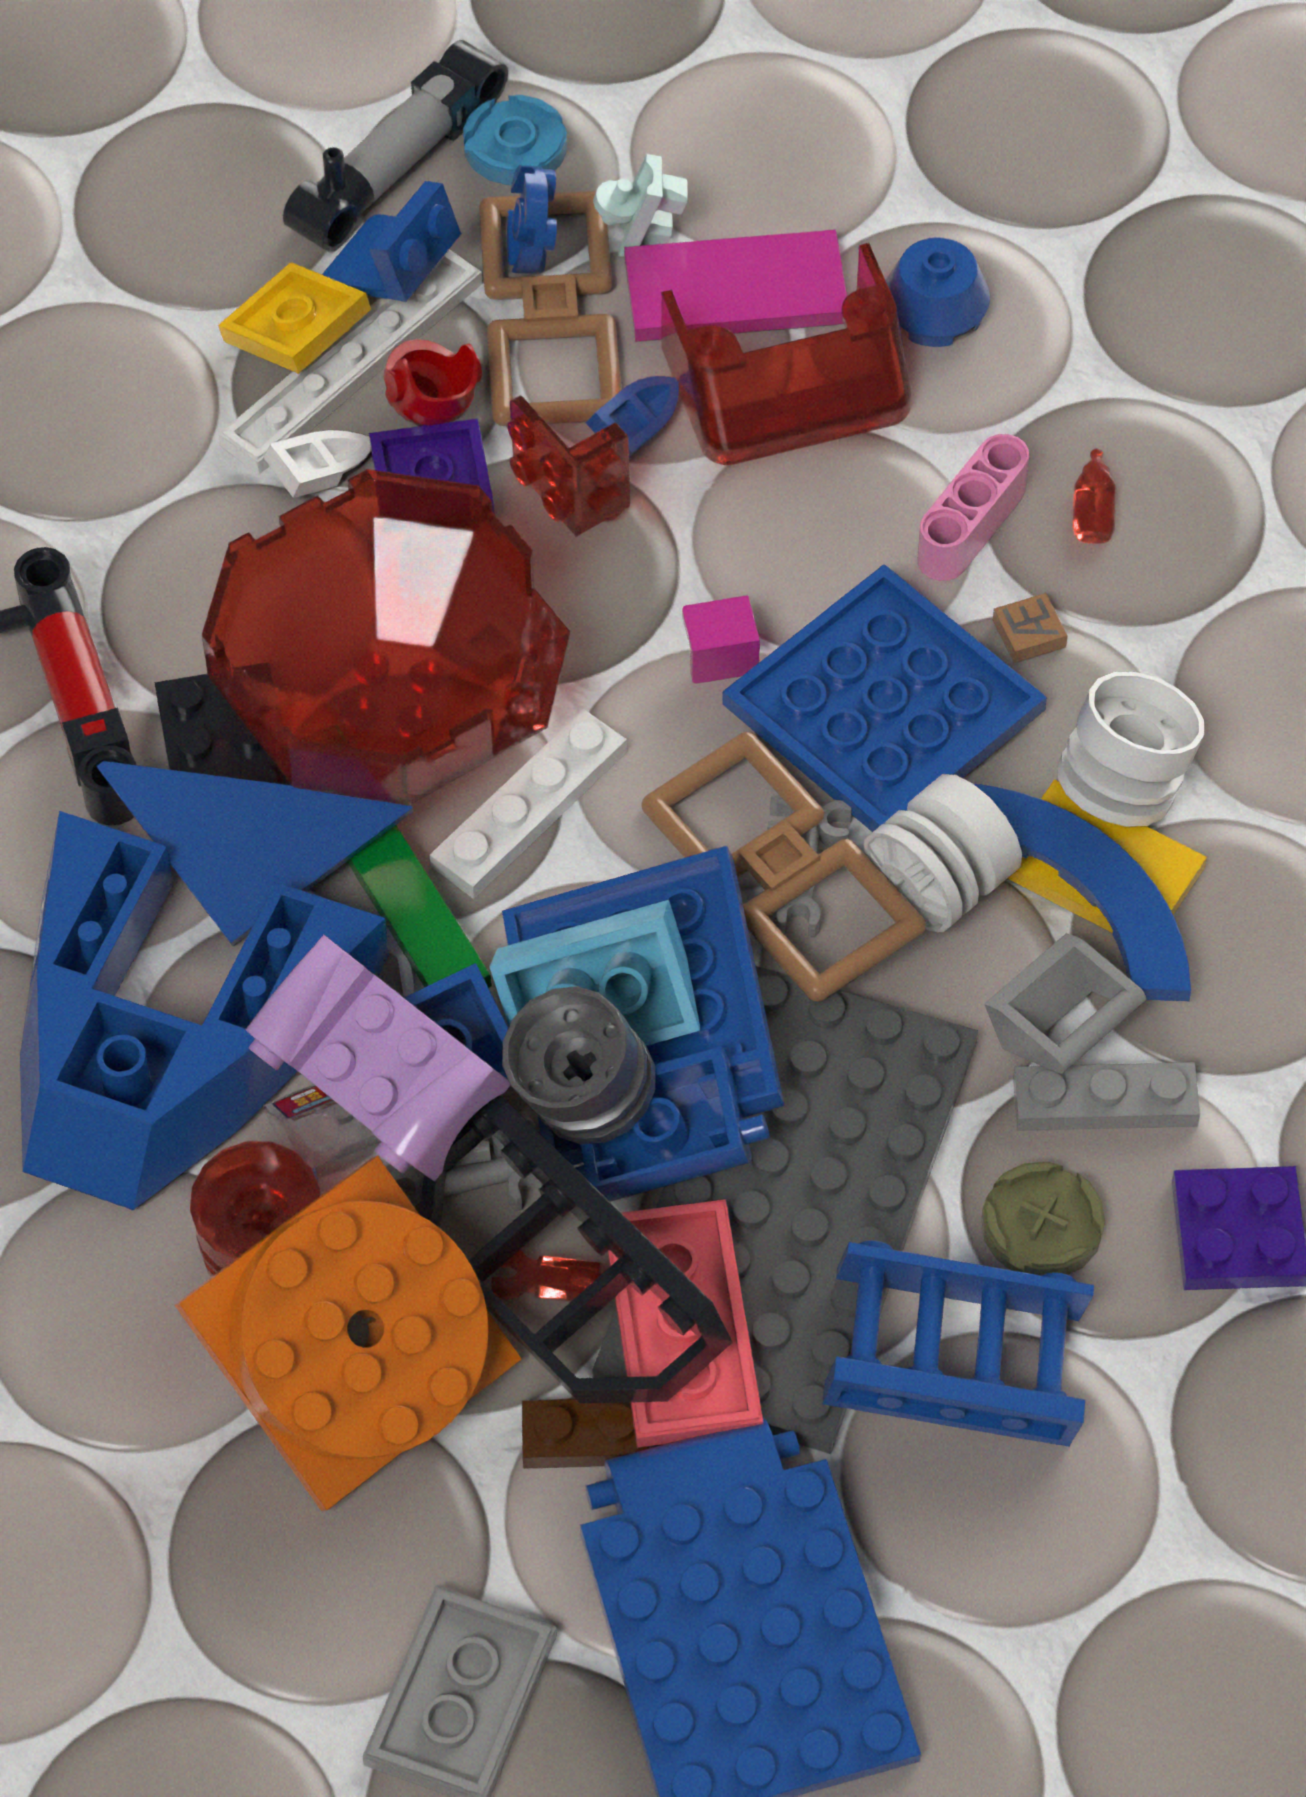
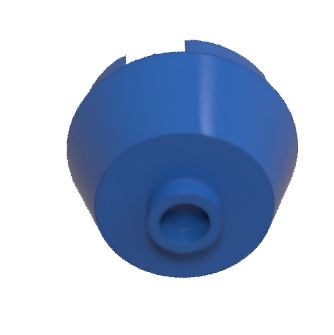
(938, 291)

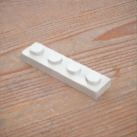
(528, 803)

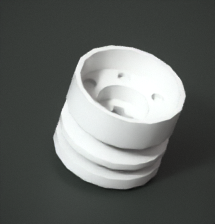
(1130, 749)
(946, 850)

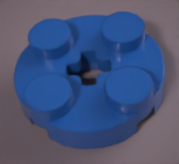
(527, 225)

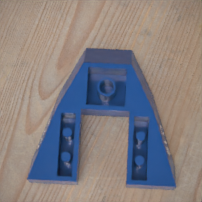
(123, 1091)

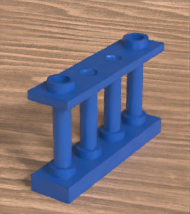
(923, 1390)

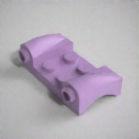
(374, 1057)

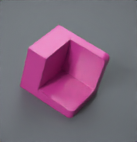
(721, 639)

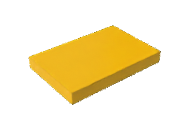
(1167, 863)

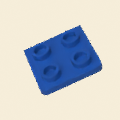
(398, 252)

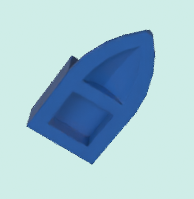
(639, 409)

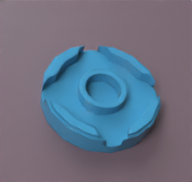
(513, 134)

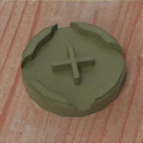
(1042, 1219)

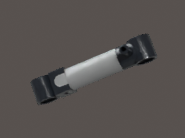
(437, 109)

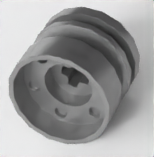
(559, 1043)

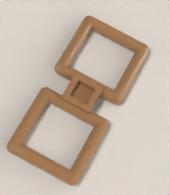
(549, 308)
(787, 866)

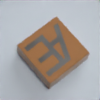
(1030, 627)

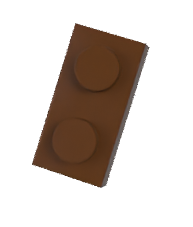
(575, 1434)

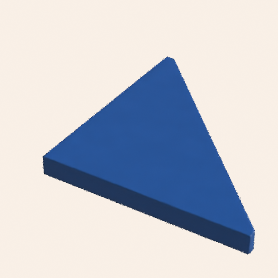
(244, 835)

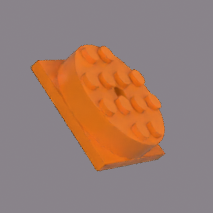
(284, 1344)

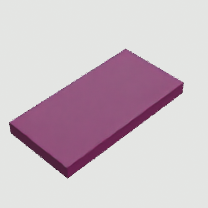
(739, 282)

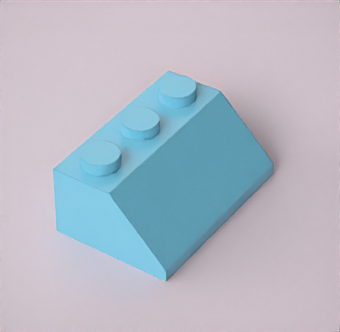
(626, 957)

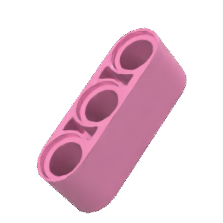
(972, 507)

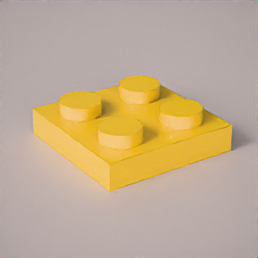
(294, 317)

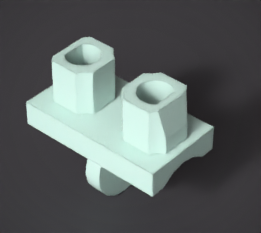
(642, 206)

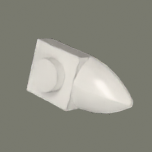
(316, 459)

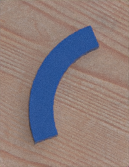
(1112, 882)

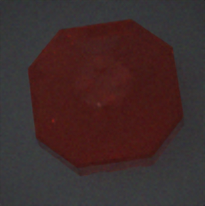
(385, 638)

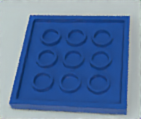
(883, 698)

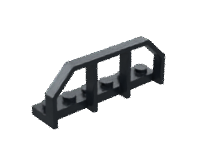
(604, 1229)

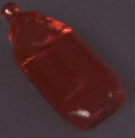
(1094, 501)

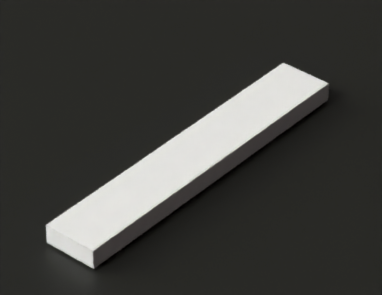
(348, 364)

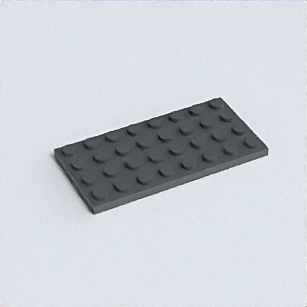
(841, 1165)

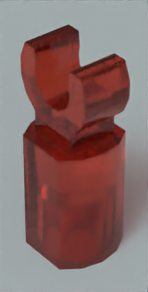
(546, 1277)

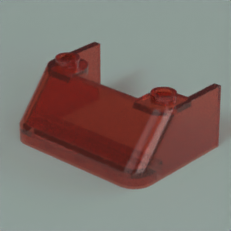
(793, 390)

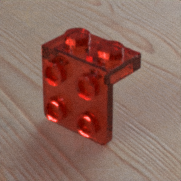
(574, 483)

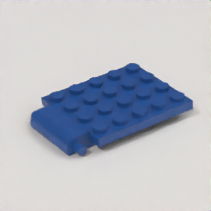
(701, 1078)
(743, 1620)

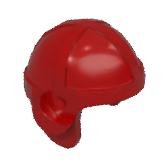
(431, 382)

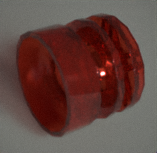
(247, 1191)

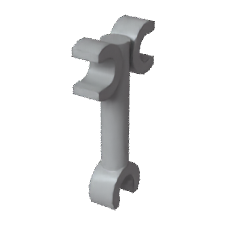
(828, 835)
(473, 1178)

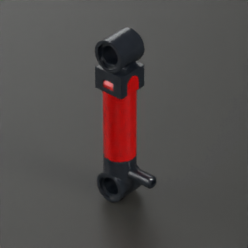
(73, 676)

